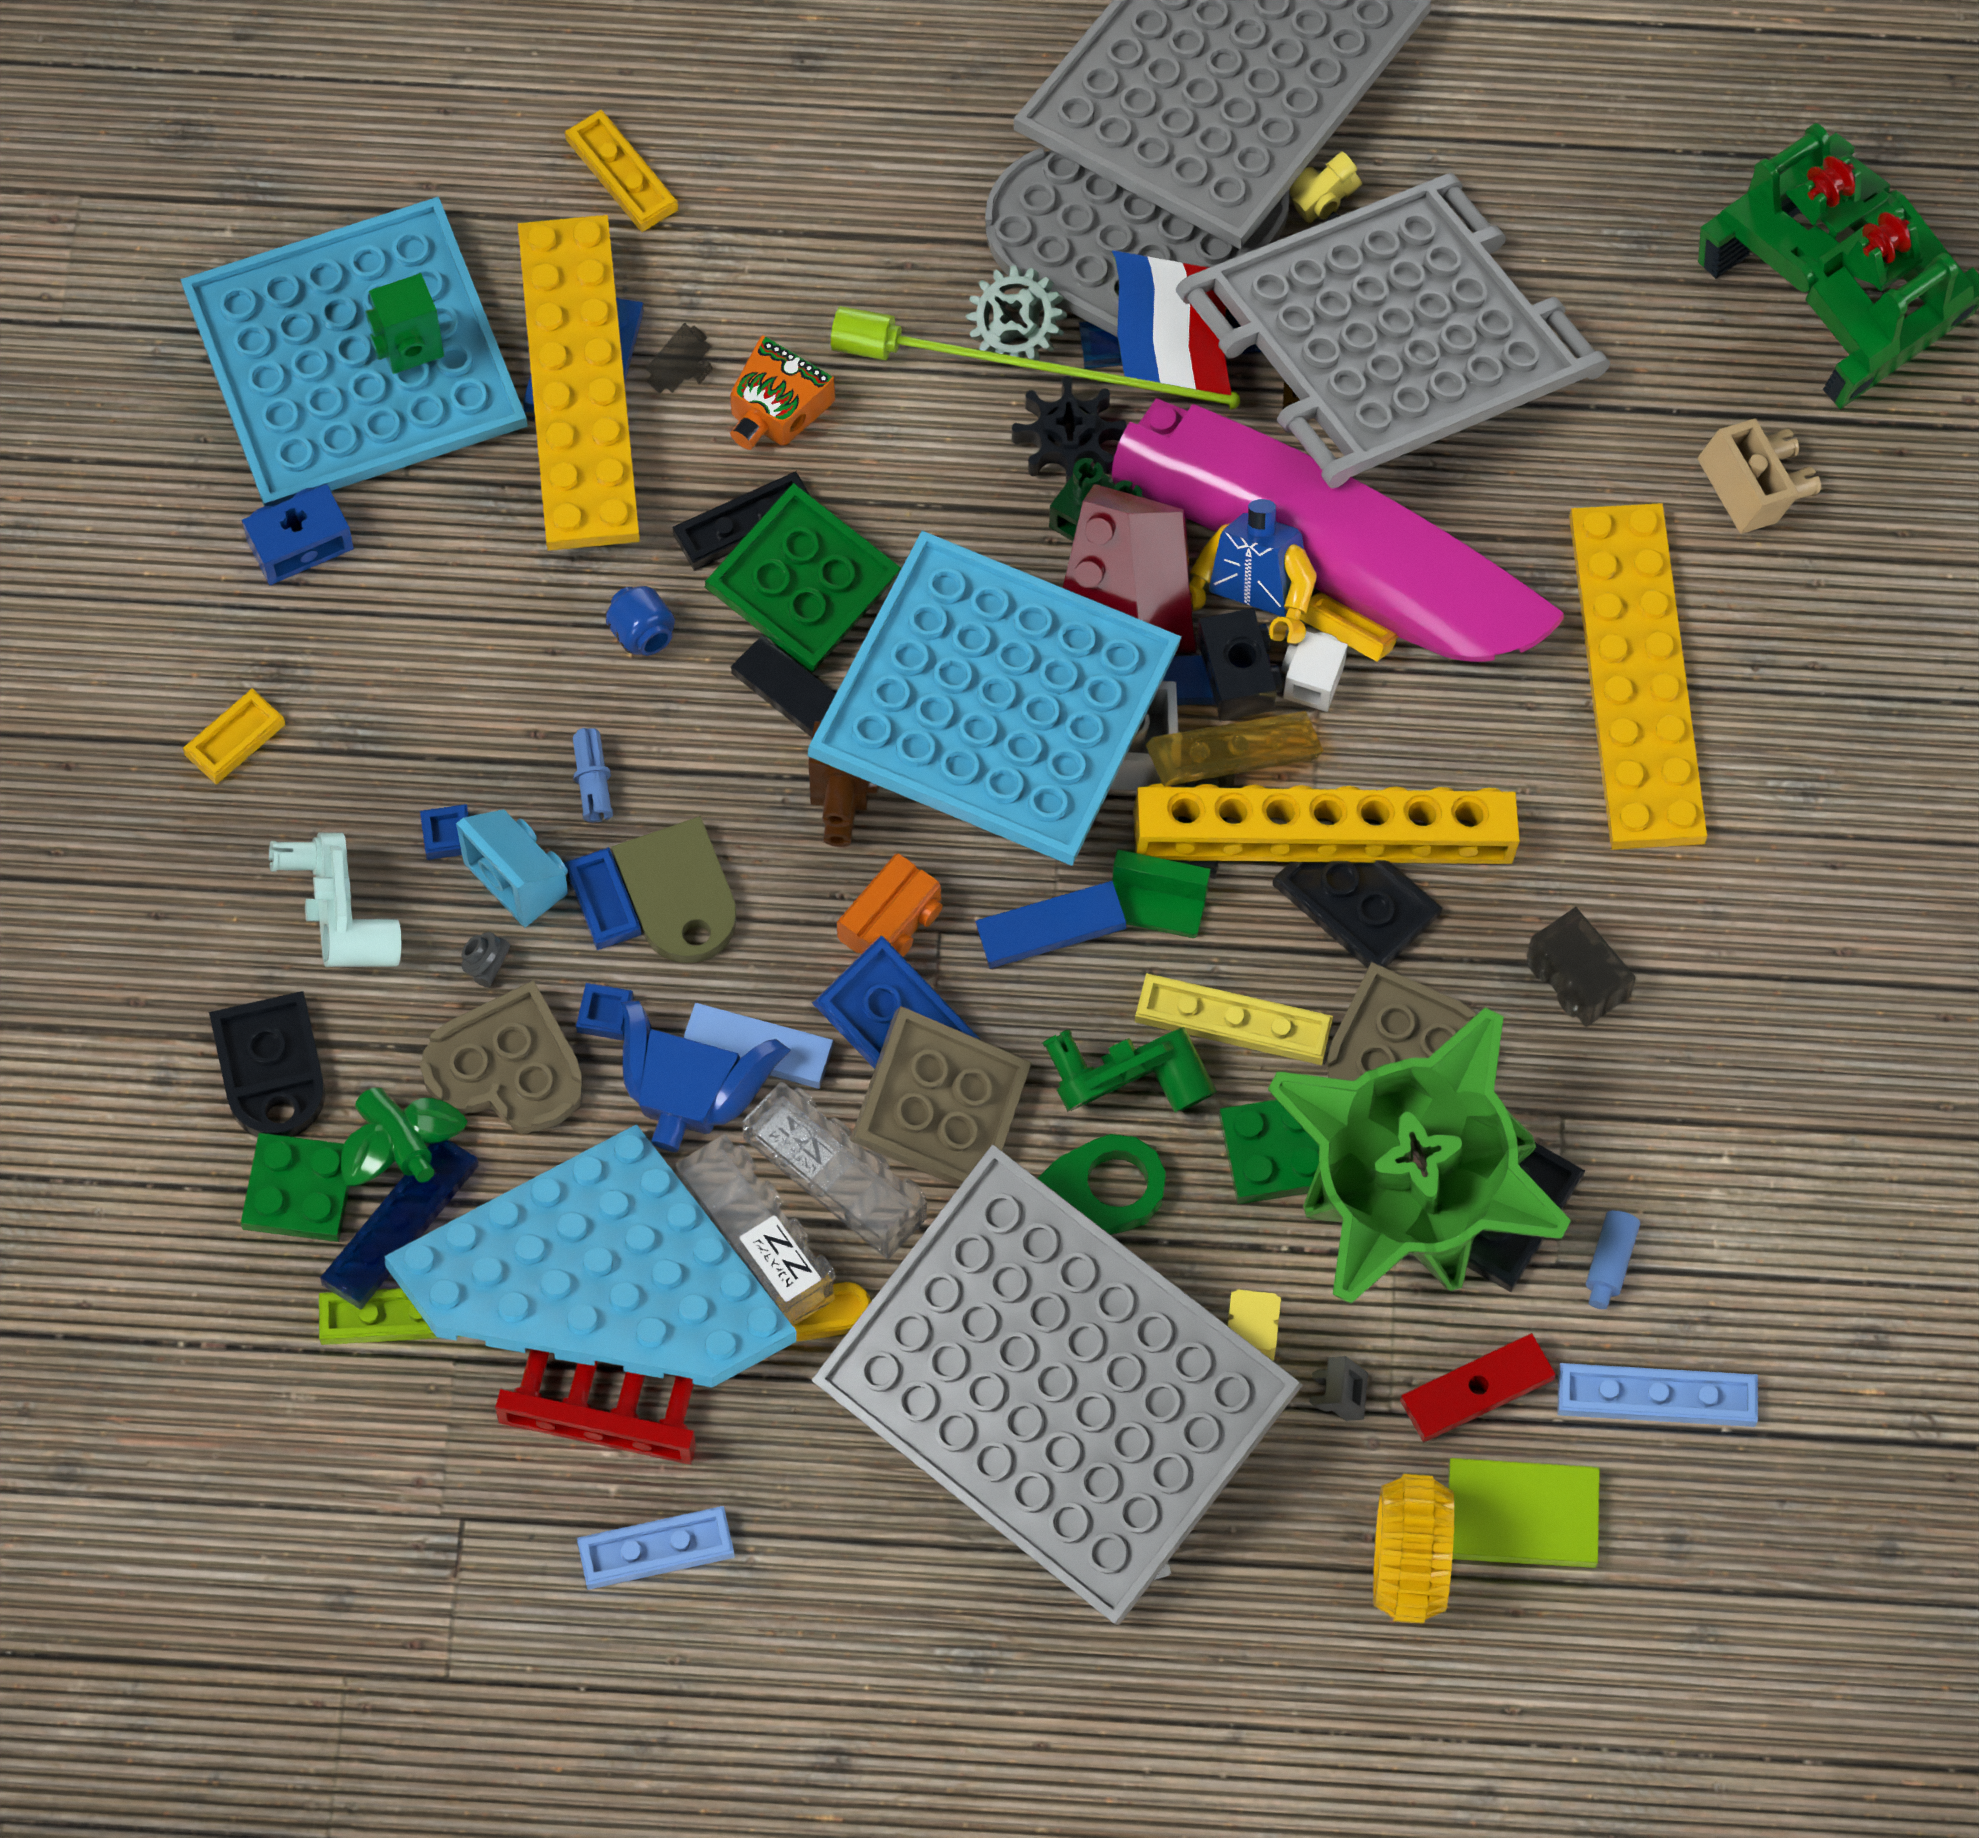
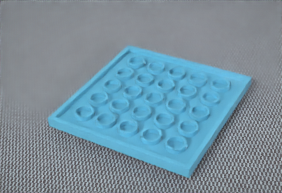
(302, 367)
(995, 697)

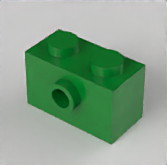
(404, 324)

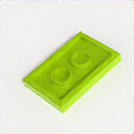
(1525, 1512)

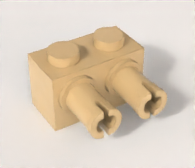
(1750, 476)

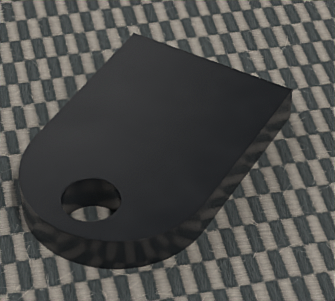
(268, 1061)

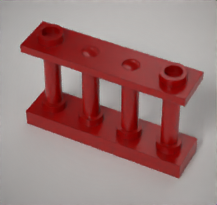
(614, 1429)

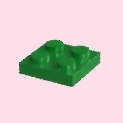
(1267, 1152)
(296, 1188)

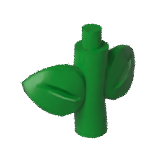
(397, 1136)

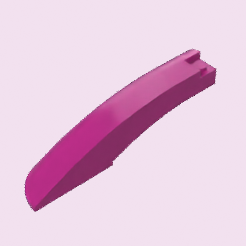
(1358, 540)

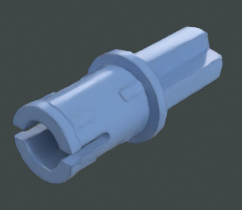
(592, 775)

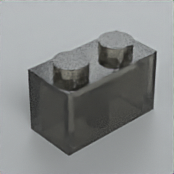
(1579, 967)

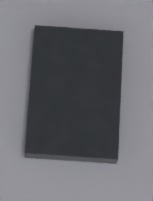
(1360, 905)
(1507, 1255)

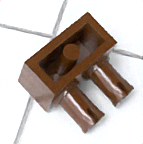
(840, 796)

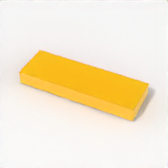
(621, 170)

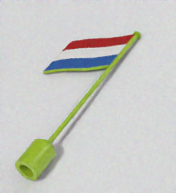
(1159, 336)

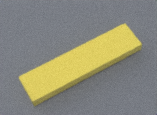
(1234, 1019)

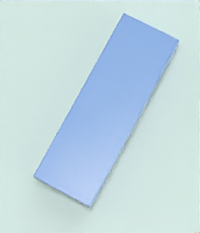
(740, 1034)
(655, 1547)

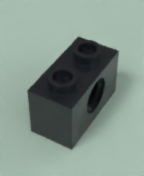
(1235, 689)

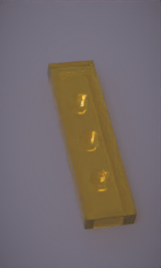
(1234, 748)

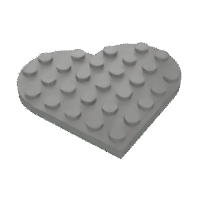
(1070, 219)

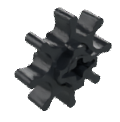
(1050, 434)

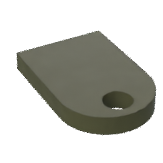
(678, 887)

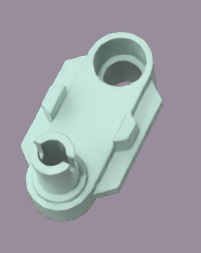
(343, 939)

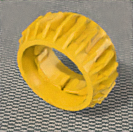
(1413, 1548)

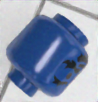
(640, 620)

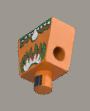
(777, 395)

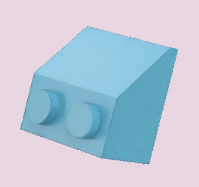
(512, 864)

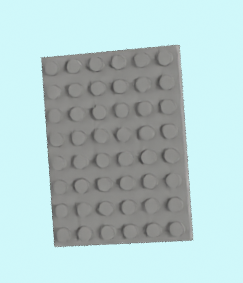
(1214, 98)
(1056, 1384)

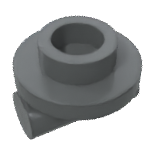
(484, 957)

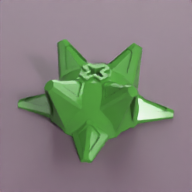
(1460, 1134)

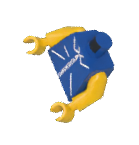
(1258, 566)

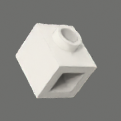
(1314, 670)

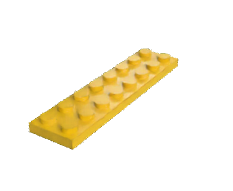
(578, 383)
(1637, 677)

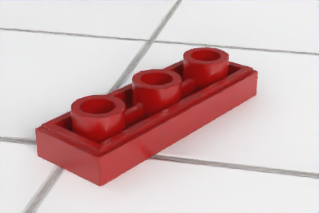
(1501, 1373)

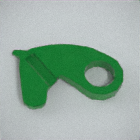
(1071, 1171)

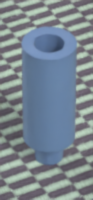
(1611, 1257)

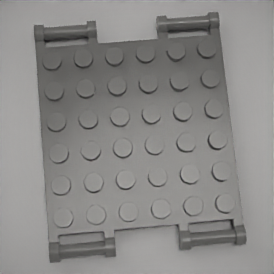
(1392, 326)

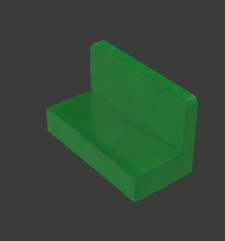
(1160, 893)

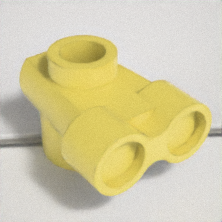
(1320, 193)

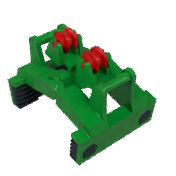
(1870, 238)

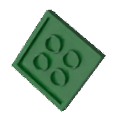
(802, 577)

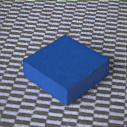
(441, 832)
(602, 1011)

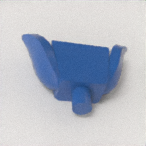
(689, 1081)

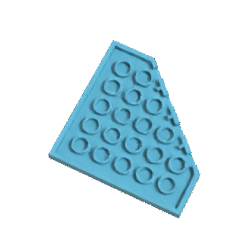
(597, 1267)

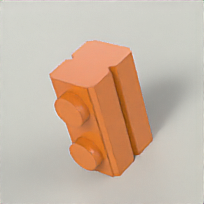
(891, 907)

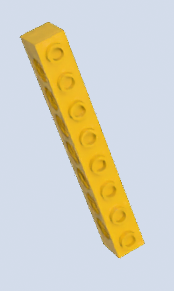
(1307, 840)

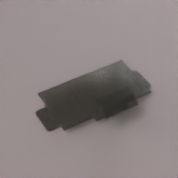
(680, 360)

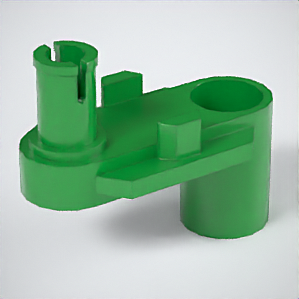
(1169, 1057)

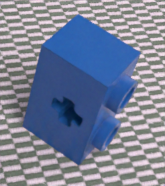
(286, 553)

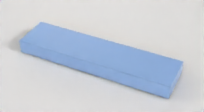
(1657, 1395)

